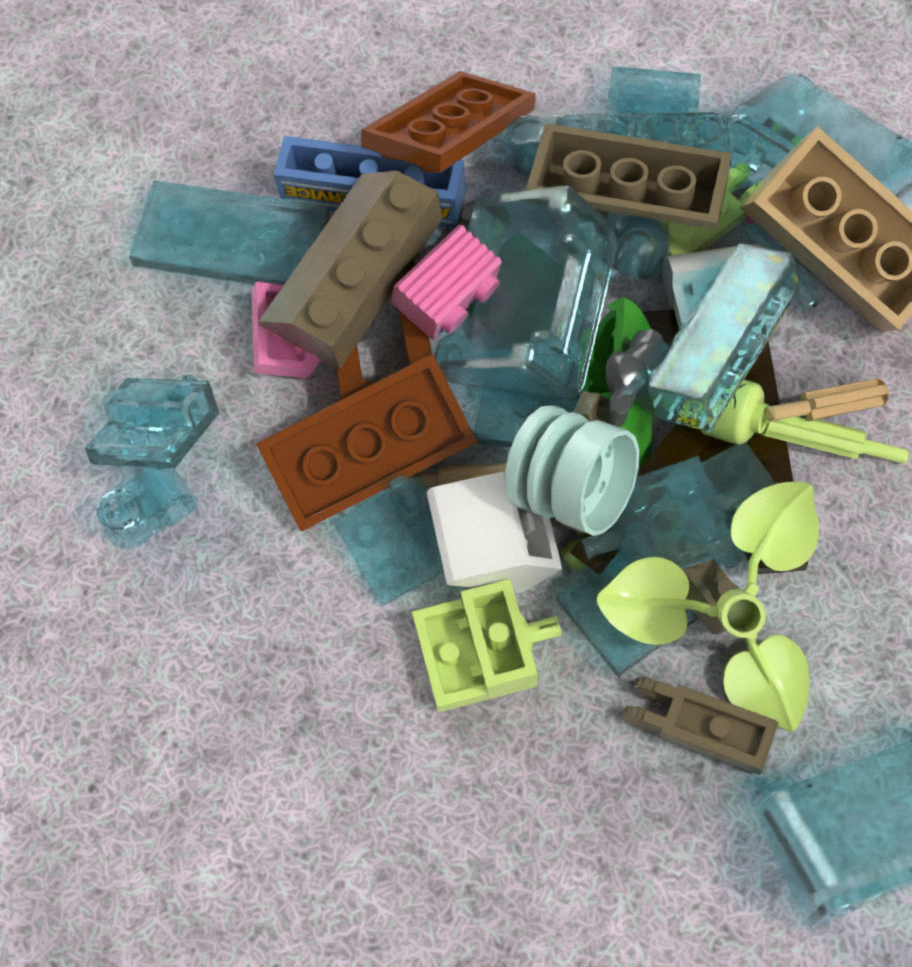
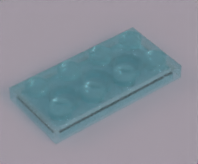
(224, 233)

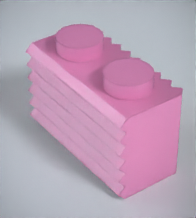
(447, 283)

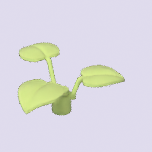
(651, 594)

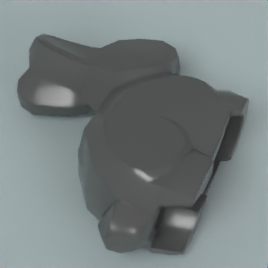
(630, 371)

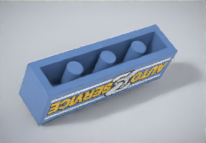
(328, 170)

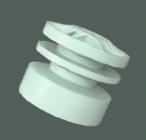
(572, 469)

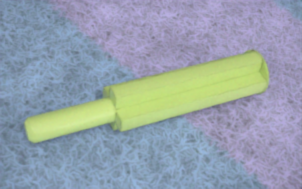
(832, 438)

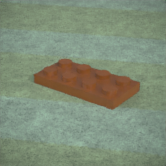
(447, 121)
(366, 442)

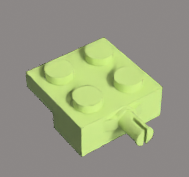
(480, 646)

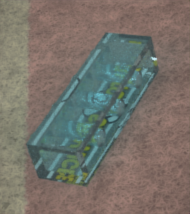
(723, 337)

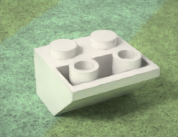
(490, 538)

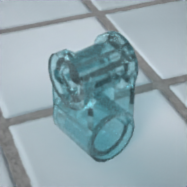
(148, 503)

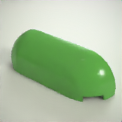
(615, 335)

